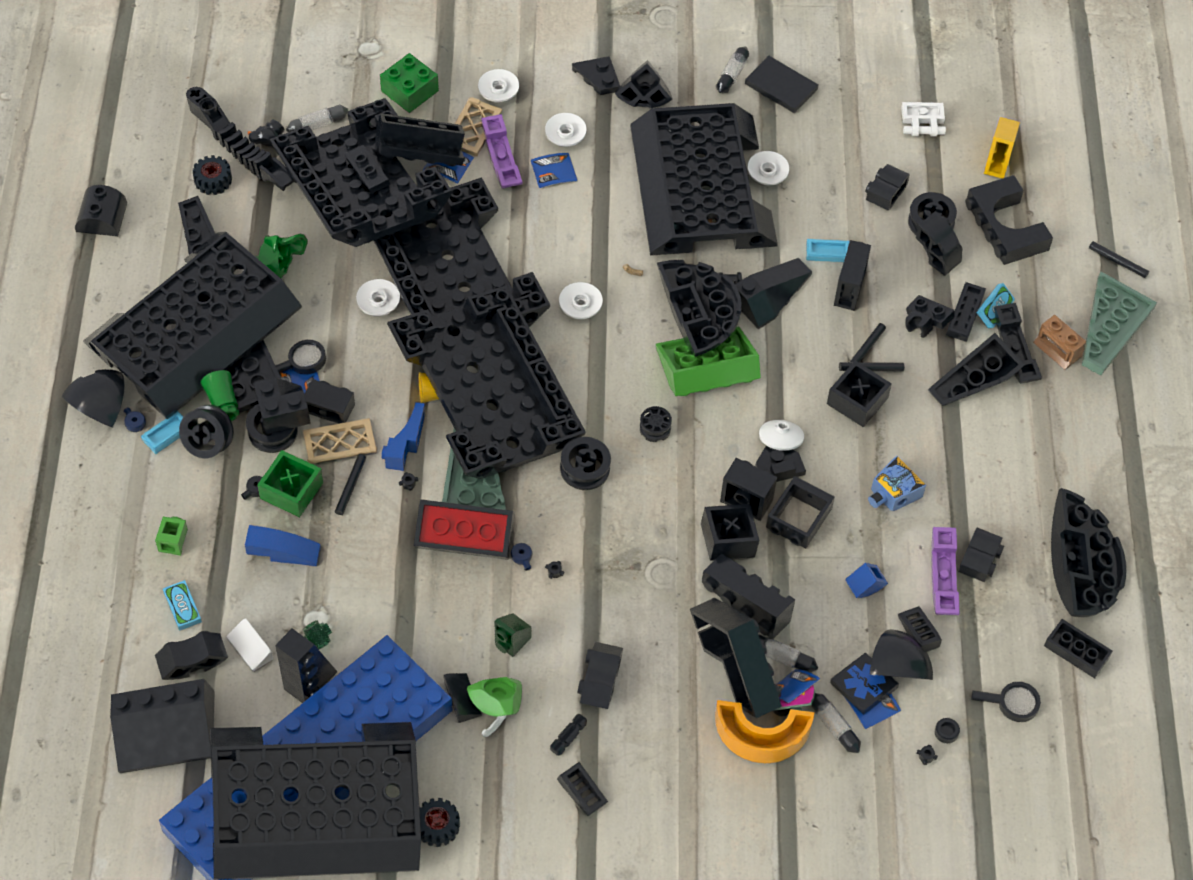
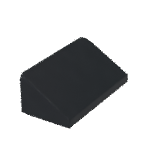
(462, 704)

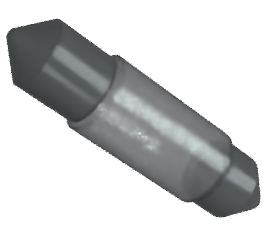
(319, 118)

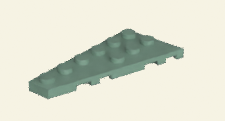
(1113, 321)
(471, 490)

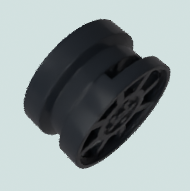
(655, 424)

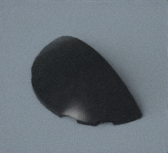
(701, 303)
(1085, 557)

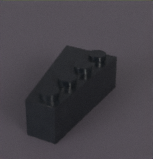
(749, 595)
(302, 666)

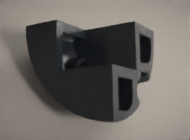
(644, 88)
(98, 395)
(900, 656)

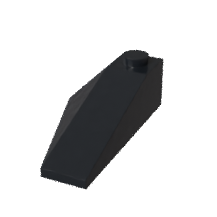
(770, 290)
(981, 369)

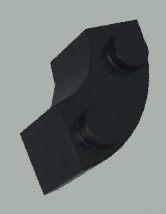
(940, 243)
(198, 652)
(601, 675)

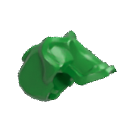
(277, 252)

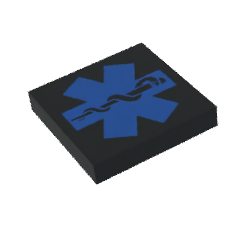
(862, 688)

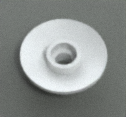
(498, 85)
(565, 129)
(768, 168)
(375, 291)
(583, 294)
(781, 435)

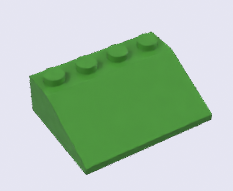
(725, 365)

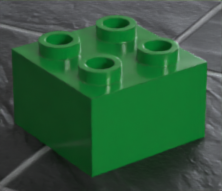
(409, 82)
(290, 483)

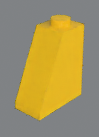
(1001, 147)

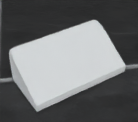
(250, 645)

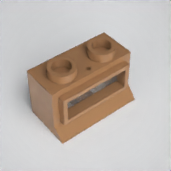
(1060, 342)

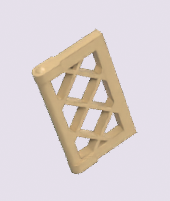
(482, 108)
(348, 428)

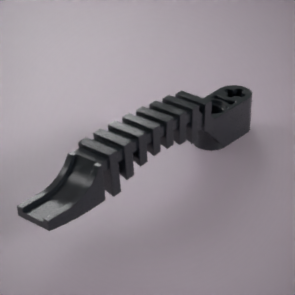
(259, 161)

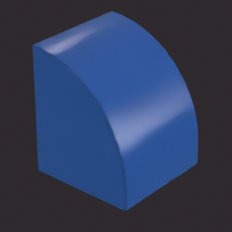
(866, 580)

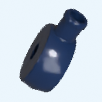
(134, 420)
(522, 554)

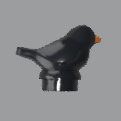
(265, 133)

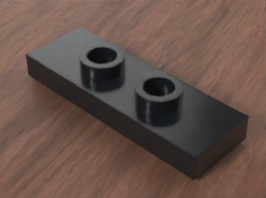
(367, 169)
(966, 311)

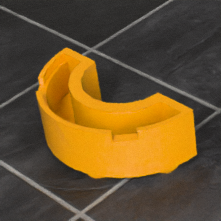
(759, 743)

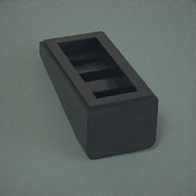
(934, 640)
(584, 777)

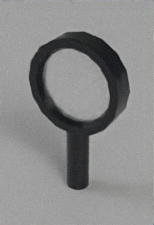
(304, 357)
(1017, 701)

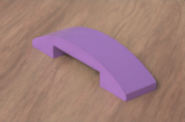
(500, 151)
(944, 571)

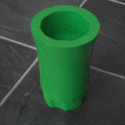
(220, 392)

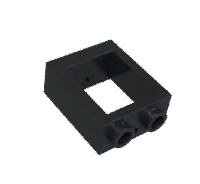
(852, 275)
(808, 494)

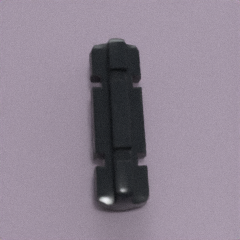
(568, 734)

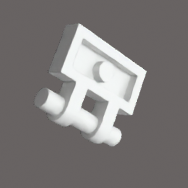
(923, 113)

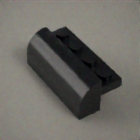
(419, 140)

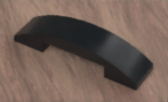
(1010, 331)

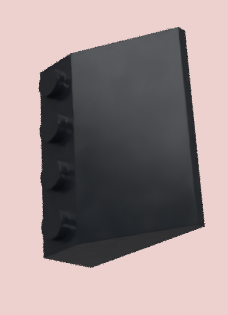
(162, 725)

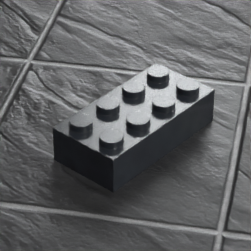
(1078, 648)

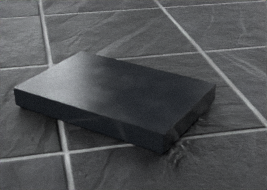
(781, 84)

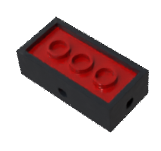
(464, 529)

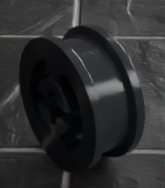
(929, 203)
(196, 435)
(270, 442)
(584, 474)

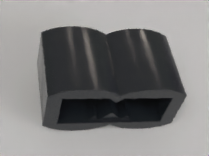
(887, 186)
(981, 554)

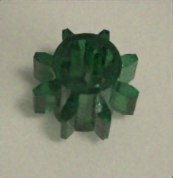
(317, 633)

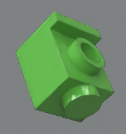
(171, 535)

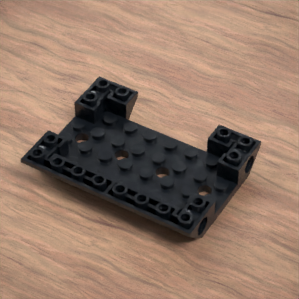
(673, 177)
(339, 193)
(433, 282)
(206, 334)
(509, 374)
(316, 830)

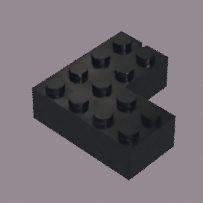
(737, 645)

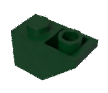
(511, 633)

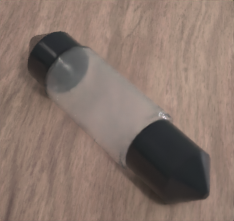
(732, 69)
(788, 655)
(836, 723)

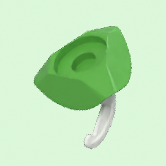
(496, 698)

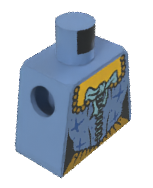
(896, 486)

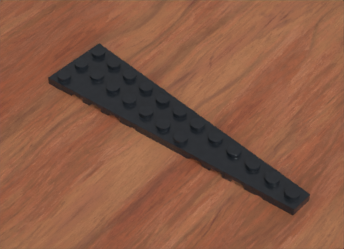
(257, 363)

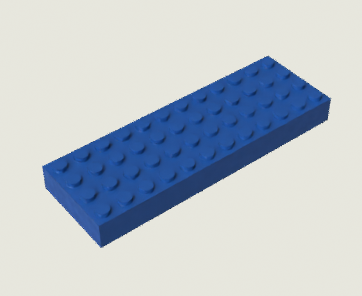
(375, 688)

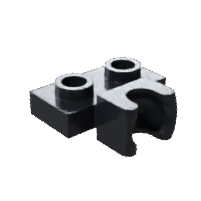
(927, 313)

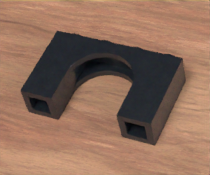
(1007, 242)

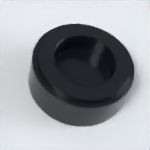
(947, 730)

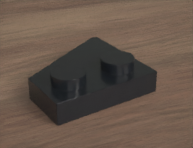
(598, 74)

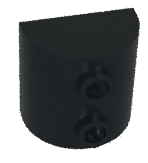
(101, 211)

